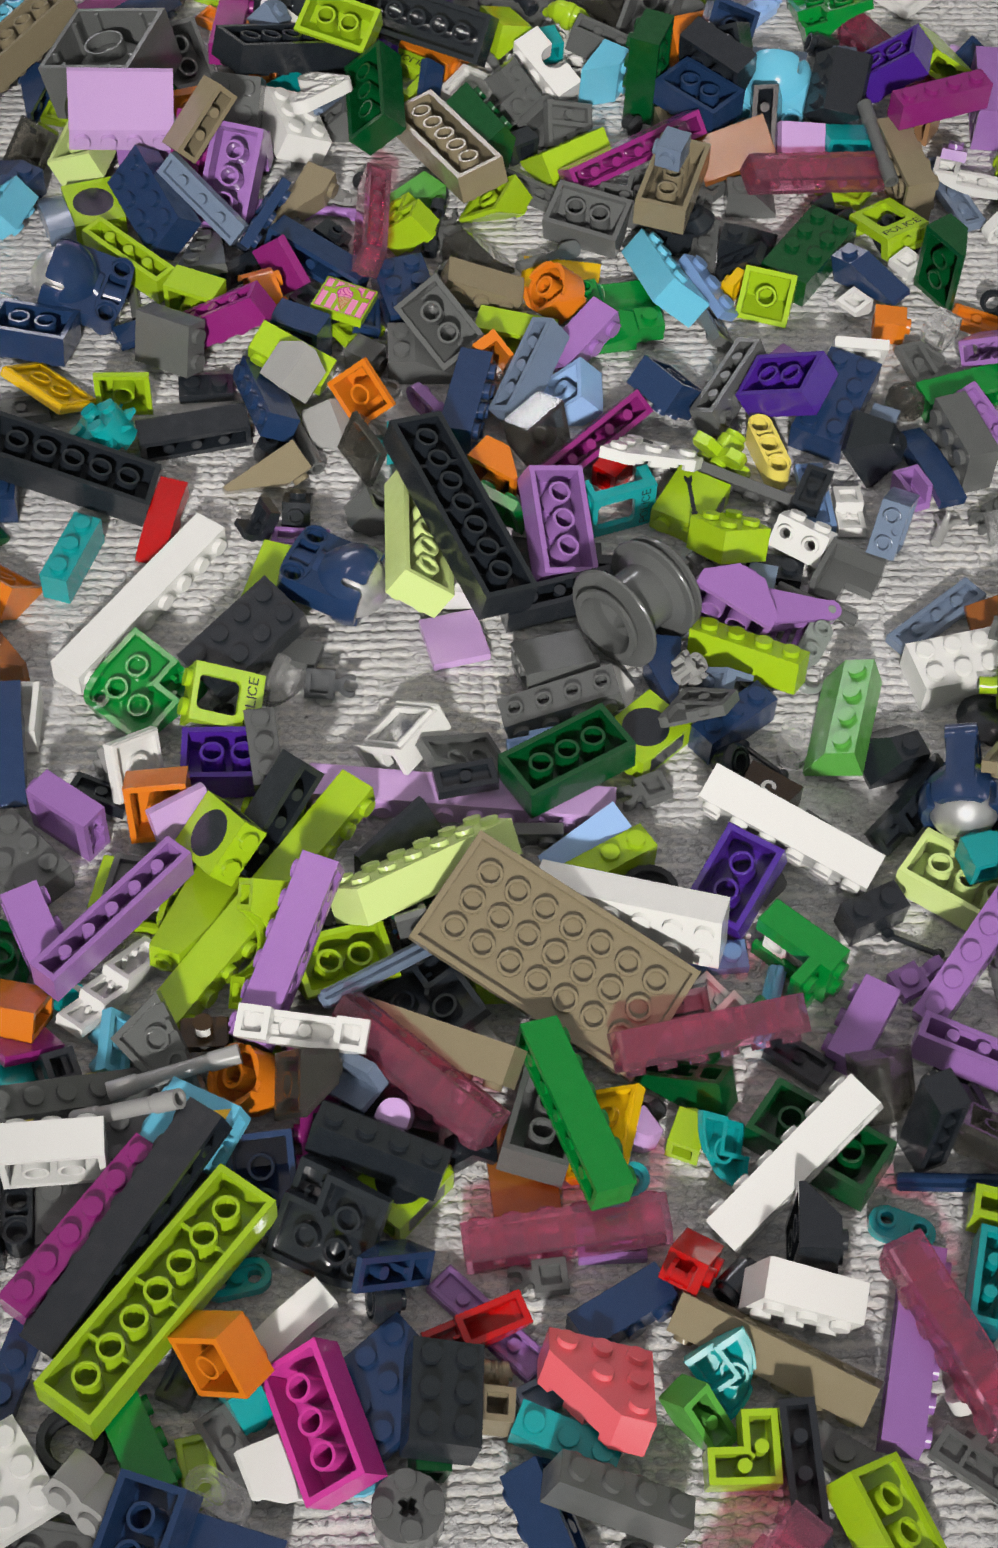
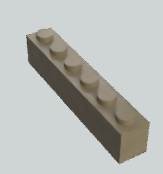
(465, 1050)
(781, 1358)

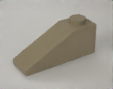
(309, 193)
(277, 470)

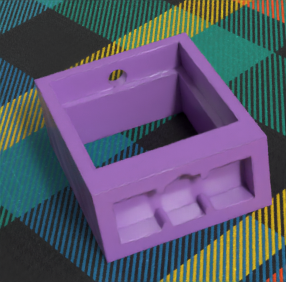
(68, 815)

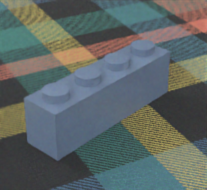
(530, 365)

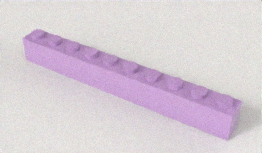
(396, 791)

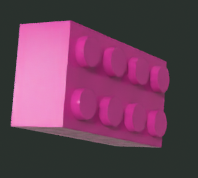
(323, 1424)

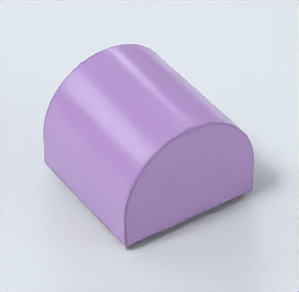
(396, 1112)
(647, 1132)

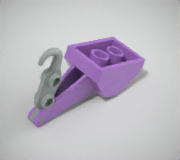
(743, 599)

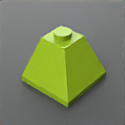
(498, 204)
(125, 388)

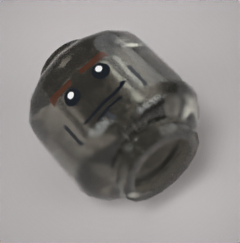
(907, 399)

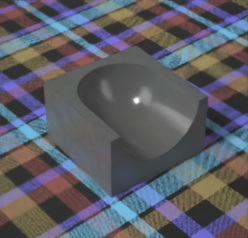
(108, 41)

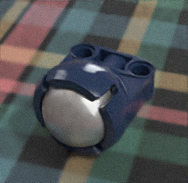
(83, 281)
(333, 575)
(958, 794)

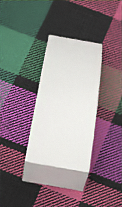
(296, 1319)

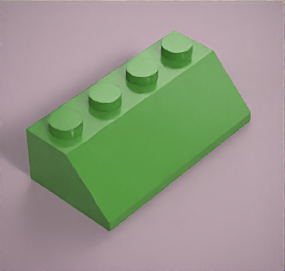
(844, 720)

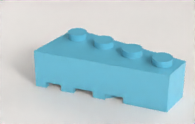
(664, 278)

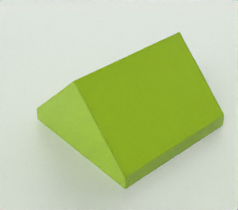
(509, 28)
(766, 296)

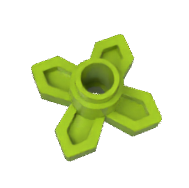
(723, 452)

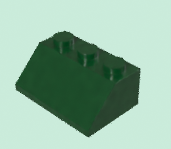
(483, 119)
(942, 260)

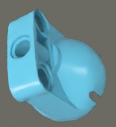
(793, 77)

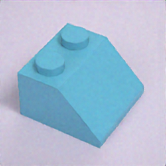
(603, 74)
(15, 206)

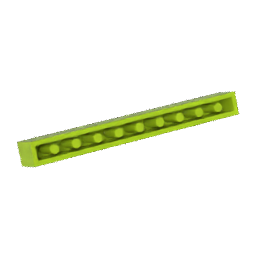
(232, 935)

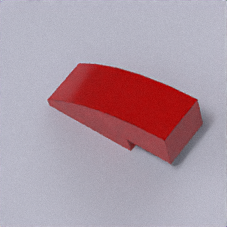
(162, 517)
(486, 1322)

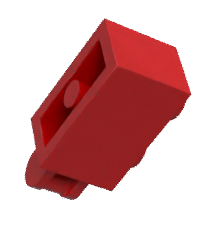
(692, 1262)

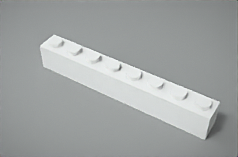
(141, 600)

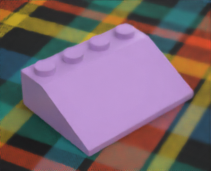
(119, 107)

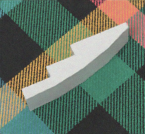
(112, 988)

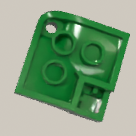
(825, 15)
(637, 313)
(139, 685)

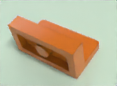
(493, 343)

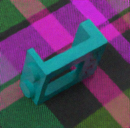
(643, 493)

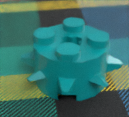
(106, 425)

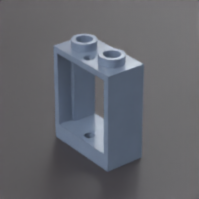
(892, 523)

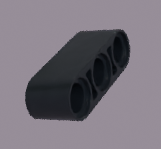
(18, 1221)

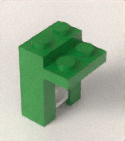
(808, 954)

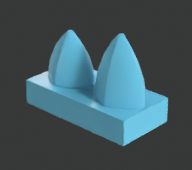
(109, 1055)

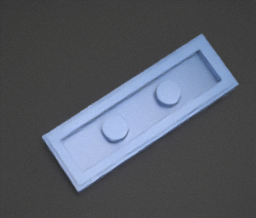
(592, 832)

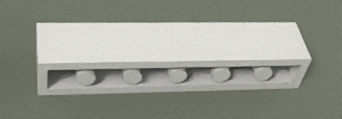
(800, 1157)

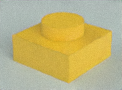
(732, 283)

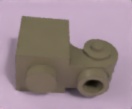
(498, 1399)

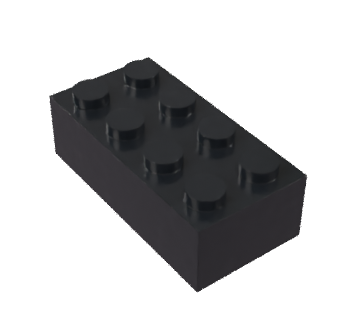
(246, 636)

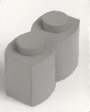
(81, 1491)

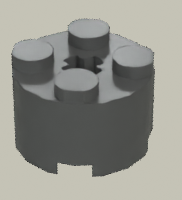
(413, 1492)

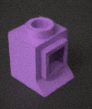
(914, 481)

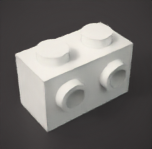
(801, 537)

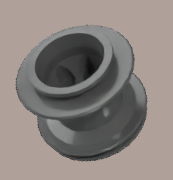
(645, 597)

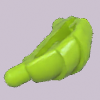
(563, 13)

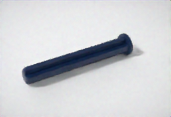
(942, 1181)

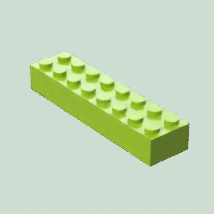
(166, 1284)

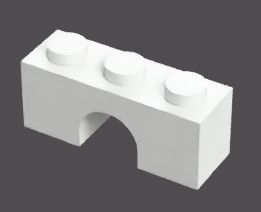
(531, 52)

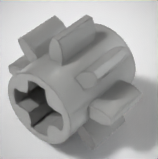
(689, 668)

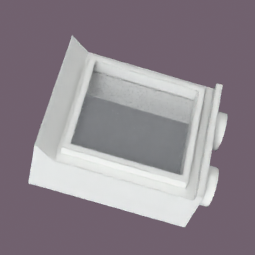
(399, 734)

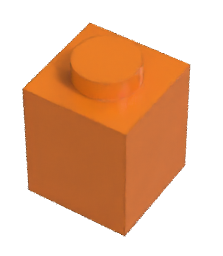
(890, 323)

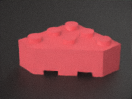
(603, 1386)

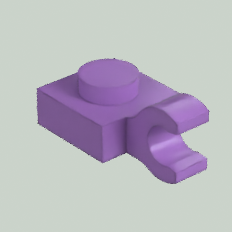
(914, 979)

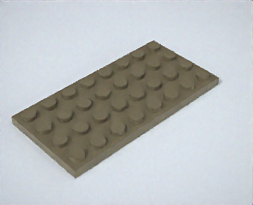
(550, 949)

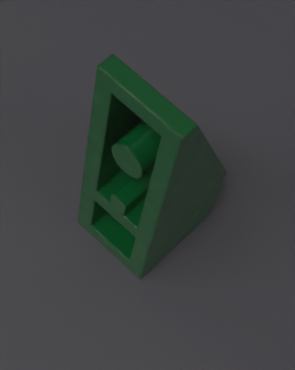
(694, 1085)

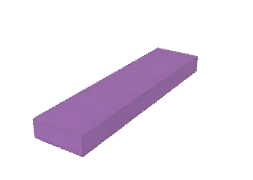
(458, 1294)

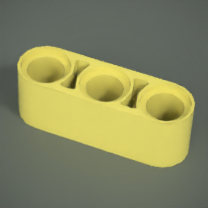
(768, 451)

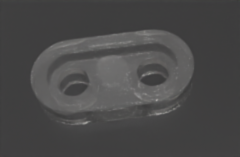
(793, 745)
(221, 1494)

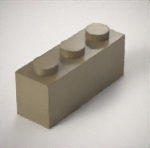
(199, 119)
(482, 285)

